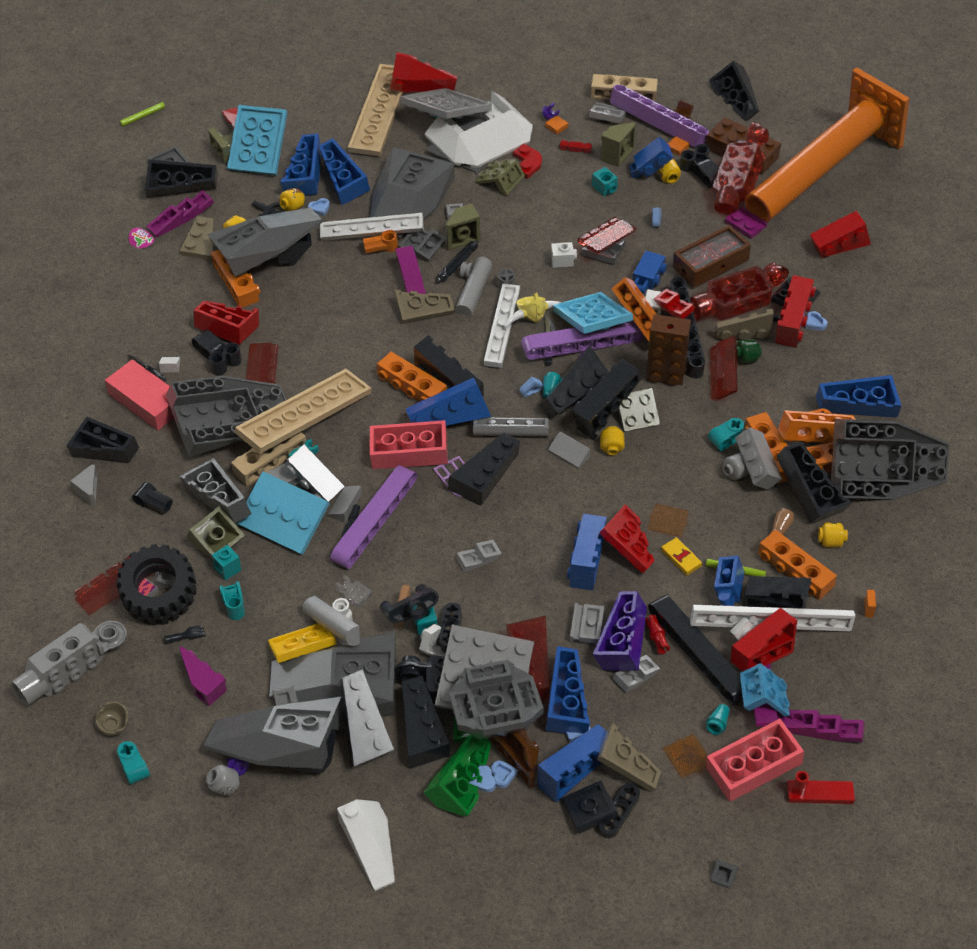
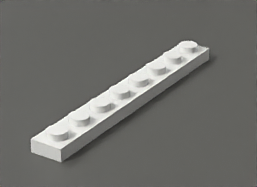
(807, 618)

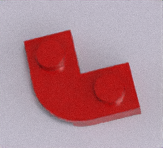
(530, 159)

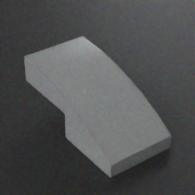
(482, 554)
(631, 679)

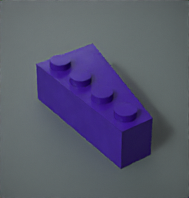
(623, 634)

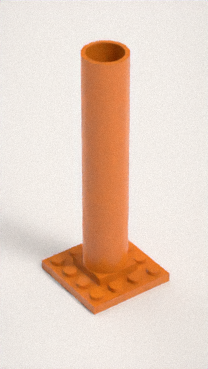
(871, 110)

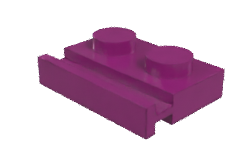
(746, 222)

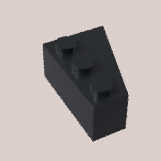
(102, 442)
(777, 592)

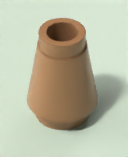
(783, 520)

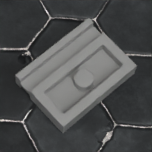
(607, 112)
(587, 623)

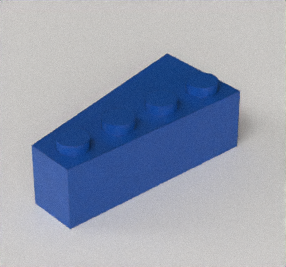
(304, 166)
(344, 173)
(860, 397)
(587, 552)
(571, 764)

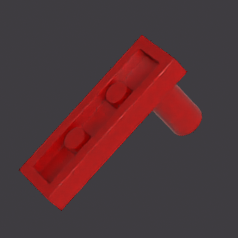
(825, 792)

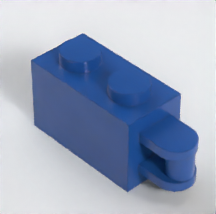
(651, 158)
(649, 271)
(729, 580)

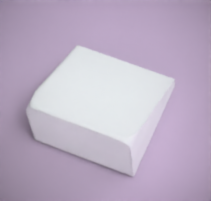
(169, 364)

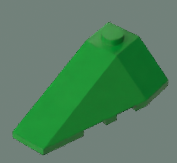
(451, 785)

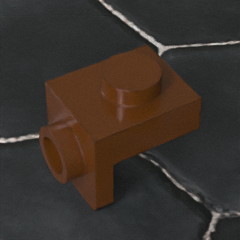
(684, 109)

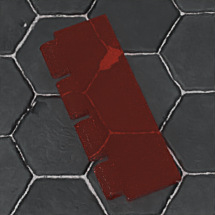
(606, 234)
(262, 362)
(724, 368)
(101, 592)

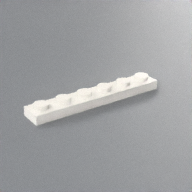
(371, 226)
(499, 334)

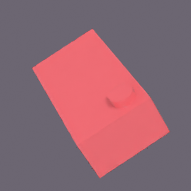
(141, 393)
(408, 444)
(754, 760)

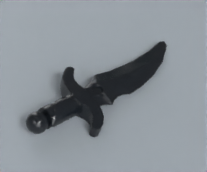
(270, 209)
(149, 368)

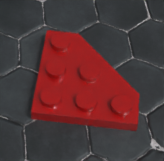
(626, 536)

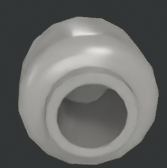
(735, 467)
(223, 780)

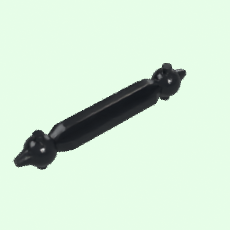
(457, 261)

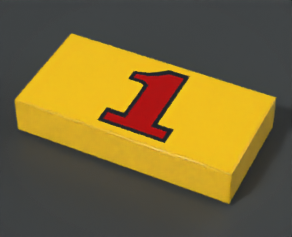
(681, 556)

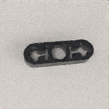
(448, 620)
(619, 801)

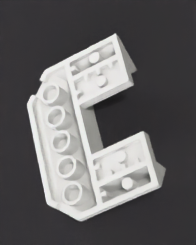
(497, 136)

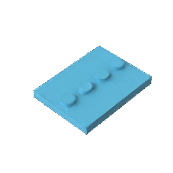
(257, 140)
(592, 312)
(283, 513)

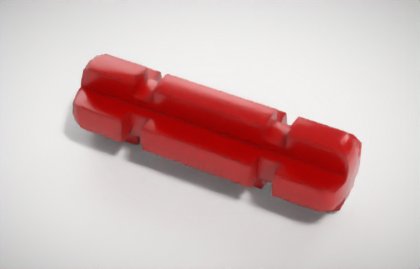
(575, 146)

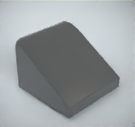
(724, 873)

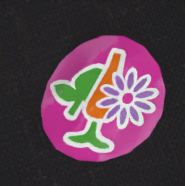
(140, 238)

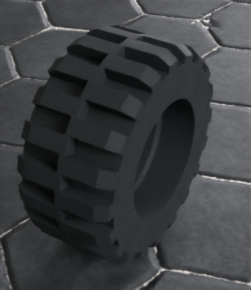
(145, 563)

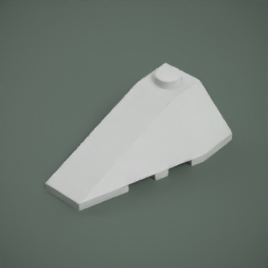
(369, 837)

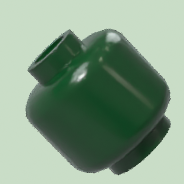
(748, 351)

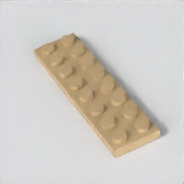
(376, 115)
(302, 410)

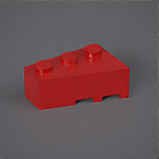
(841, 235)
(226, 322)
(766, 642)

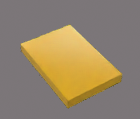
(301, 642)

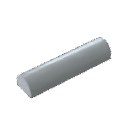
(474, 286)
(511, 426)
(332, 620)

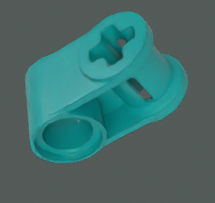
(724, 435)
(233, 601)
(132, 764)

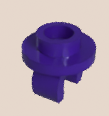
(548, 113)
(239, 765)

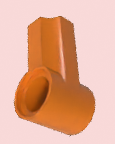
(386, 241)

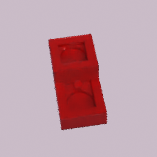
(672, 304)

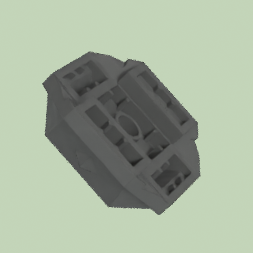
(495, 700)

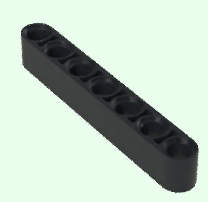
(695, 356)
(698, 647)

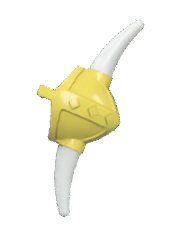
(531, 308)

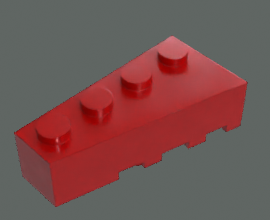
(793, 314)

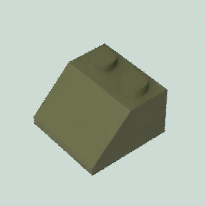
(618, 143)
(463, 227)
(215, 532)

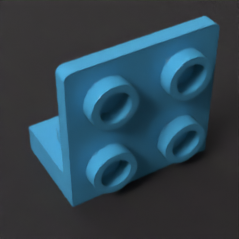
(763, 687)

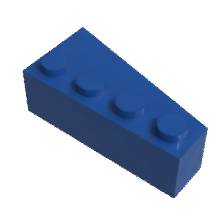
(453, 405)
(567, 701)

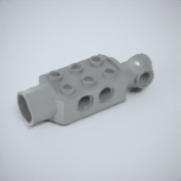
(67, 659)

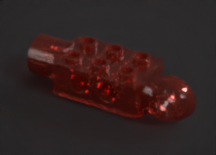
(739, 169)
(738, 292)

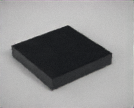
(590, 806)

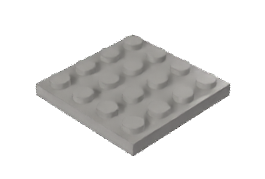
(445, 103)
(476, 647)

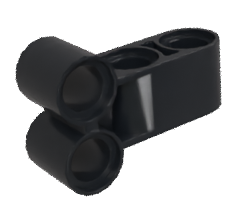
(700, 164)
(217, 352)

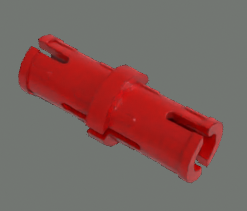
(657, 634)

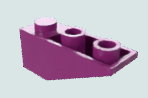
(204, 681)

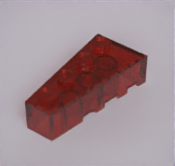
(535, 631)

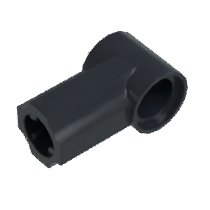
(151, 497)

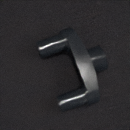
(403, 610)

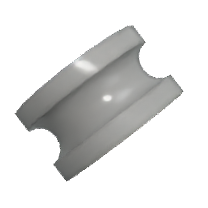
(465, 269)

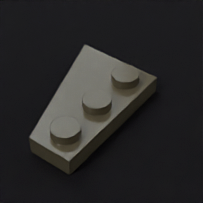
(197, 241)
(419, 306)
(752, 327)
(626, 760)

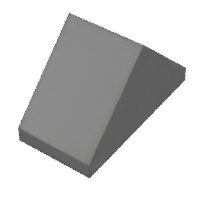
(86, 485)

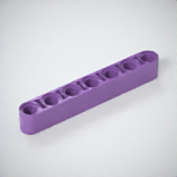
(658, 115)
(574, 341)
(373, 517)

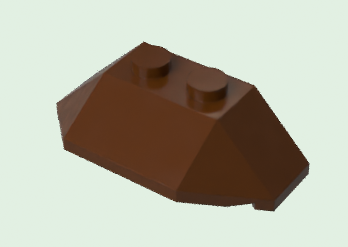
(520, 753)

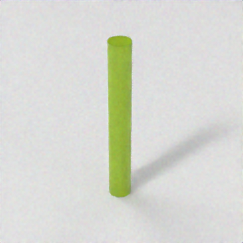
(142, 114)
(747, 571)

